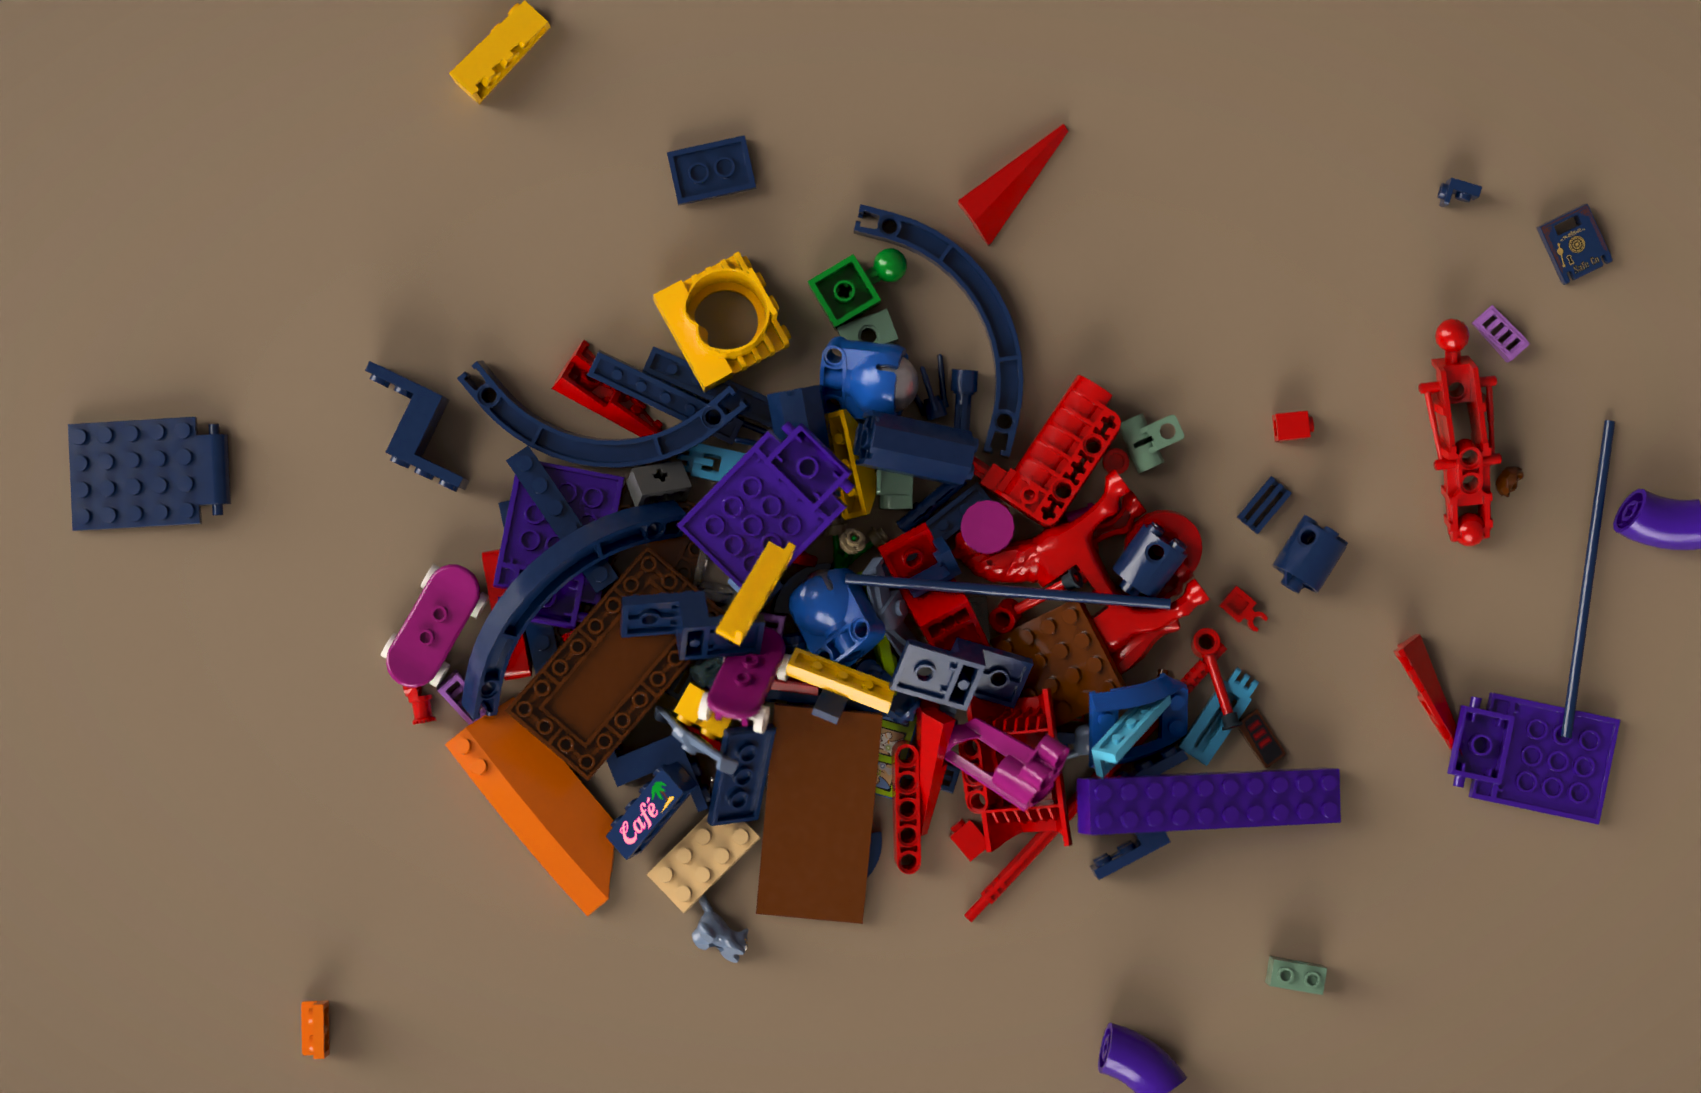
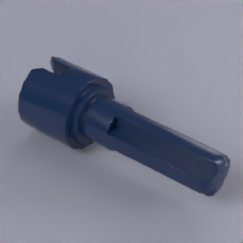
(964, 385)

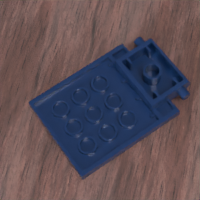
(146, 473)

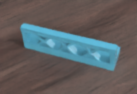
(1125, 734)

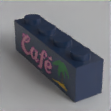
(651, 810)

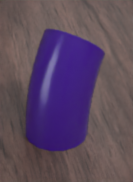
(1660, 521)
(1137, 1061)

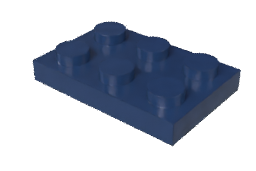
(711, 170)

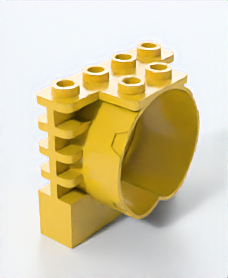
(678, 309)

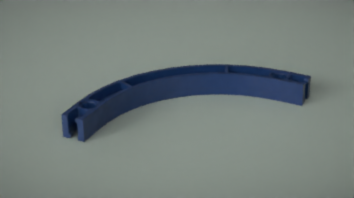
(984, 298)
(591, 450)
(544, 579)

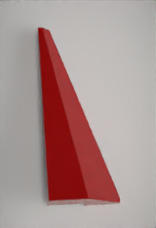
(998, 196)
(602, 398)
(1418, 666)
(932, 739)

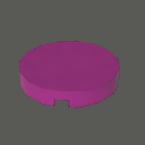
(987, 527)

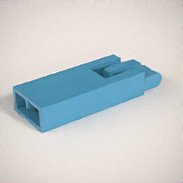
(696, 460)
(1206, 732)

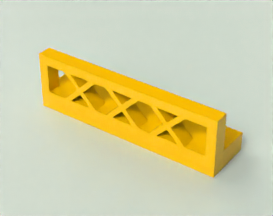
(755, 592)
(840, 680)

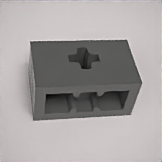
(659, 483)

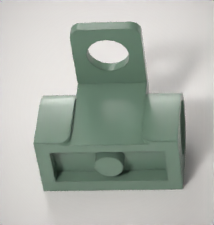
(1146, 441)
(894, 490)

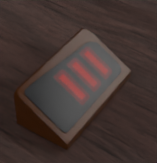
(1261, 739)

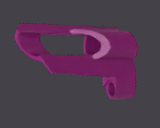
(1023, 774)

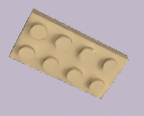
(701, 860)

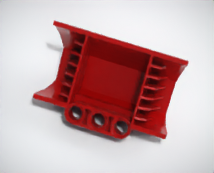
(1000, 818)

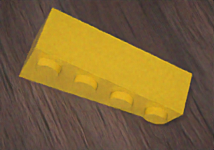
(500, 51)

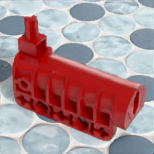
(1055, 453)

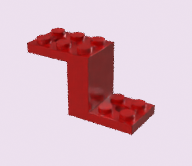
(937, 613)

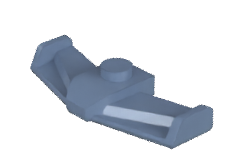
(889, 608)
(693, 742)

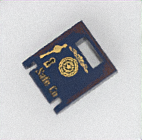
(1576, 249)

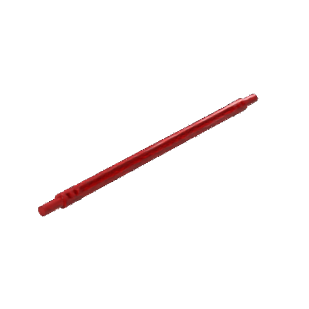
(1042, 839)

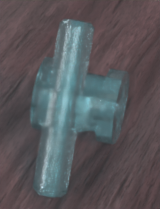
(705, 678)

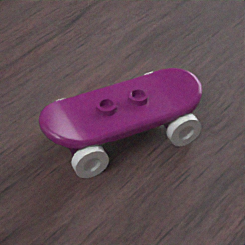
(433, 626)
(745, 683)

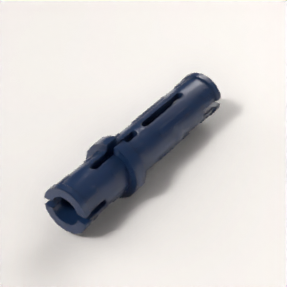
(927, 506)

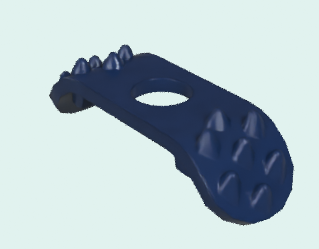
(902, 704)

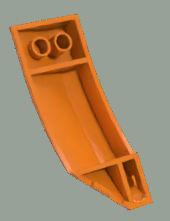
(541, 804)

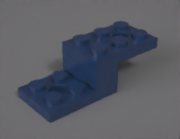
(688, 619)
(961, 673)

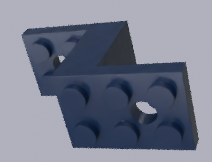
(416, 427)
(650, 757)
(1147, 841)

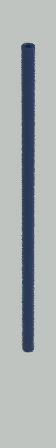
(1588, 577)
(1007, 591)

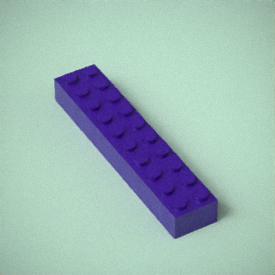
(1208, 800)

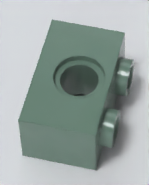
(878, 322)
(1296, 975)

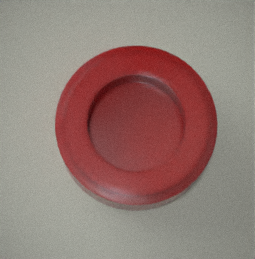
(1115, 459)

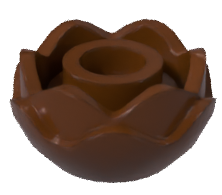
(1508, 480)

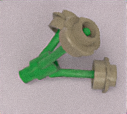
(852, 542)

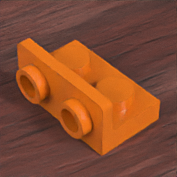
(315, 1028)

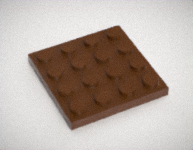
(1065, 657)

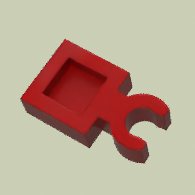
(1239, 607)

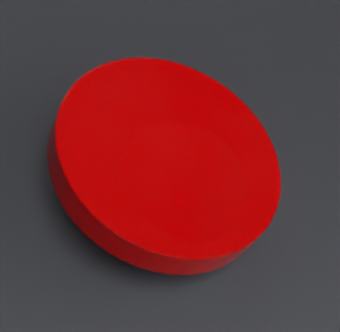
(1175, 526)

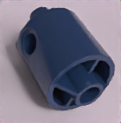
(1309, 556)
(1144, 570)

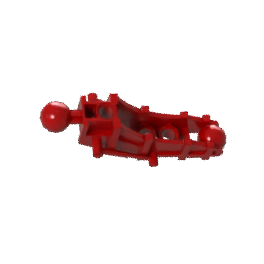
(1468, 528)

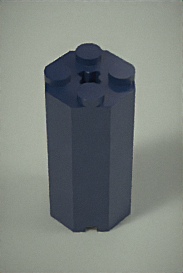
(802, 406)
(915, 448)

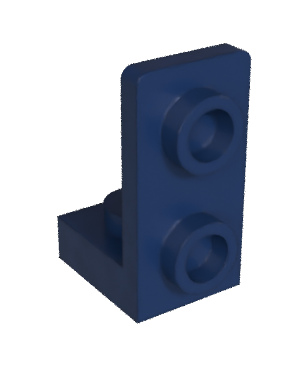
(943, 570)

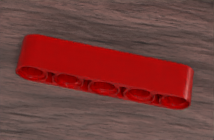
(519, 663)
(909, 819)

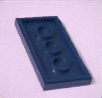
(740, 794)

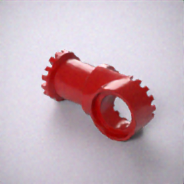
(420, 704)

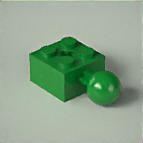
(888, 266)

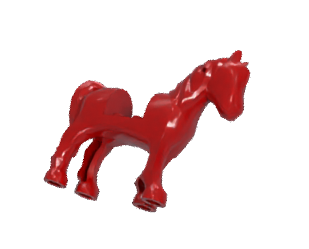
(1124, 629)

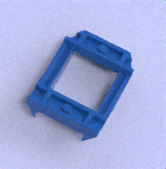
(1172, 724)

